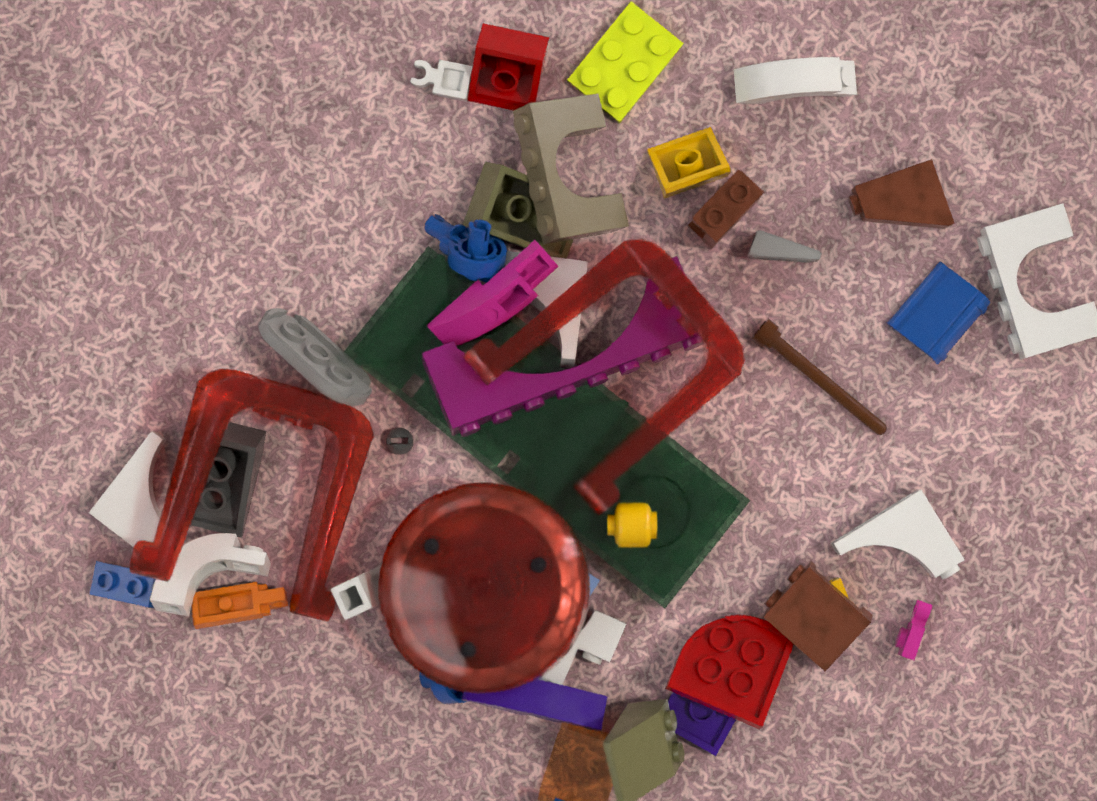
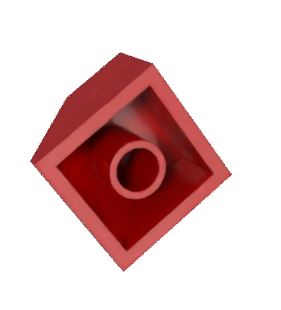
(507, 67)

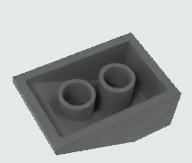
(231, 481)

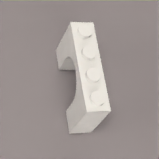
(1006, 247)

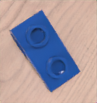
(119, 584)

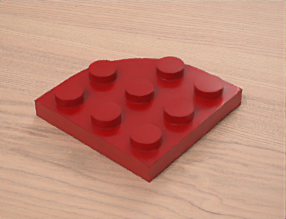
(732, 667)

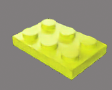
(625, 61)

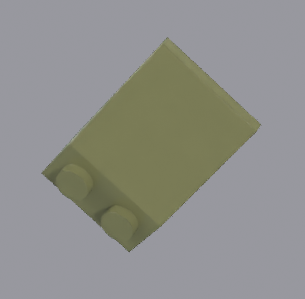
(506, 204)
(643, 749)

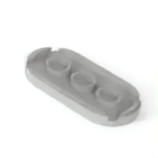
(315, 357)

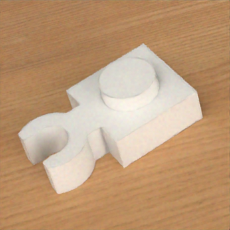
(449, 79)

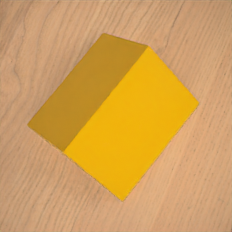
(688, 162)

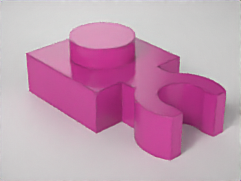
(909, 638)

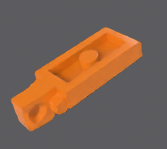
(235, 604)

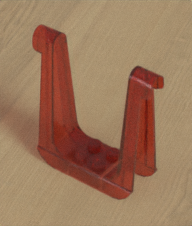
(719, 366)
(214, 403)

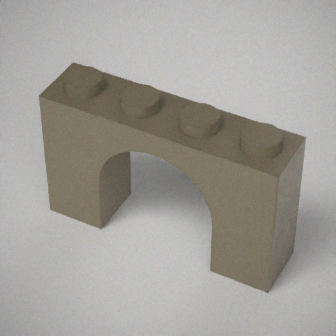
(558, 210)

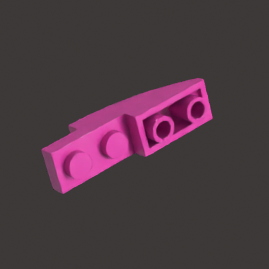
(502, 297)

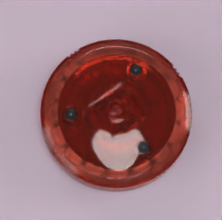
(484, 588)

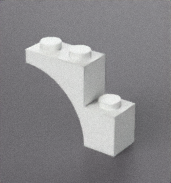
(596, 639)

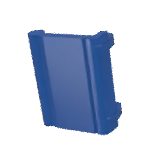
(939, 312)

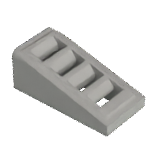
(771, 247)

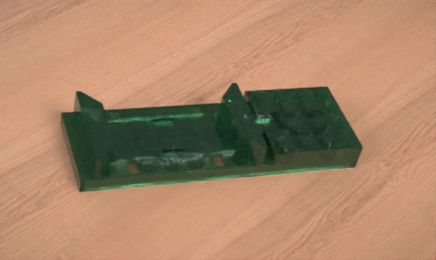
(558, 439)

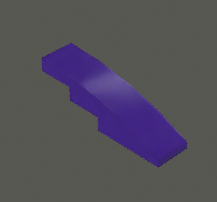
(548, 702)

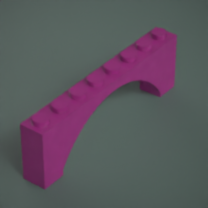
(470, 403)

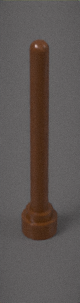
(770, 337)

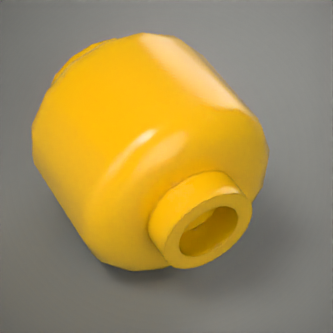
(632, 525)

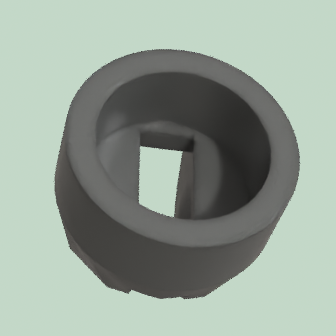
(399, 448)

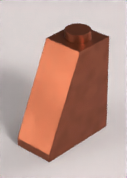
(904, 198)

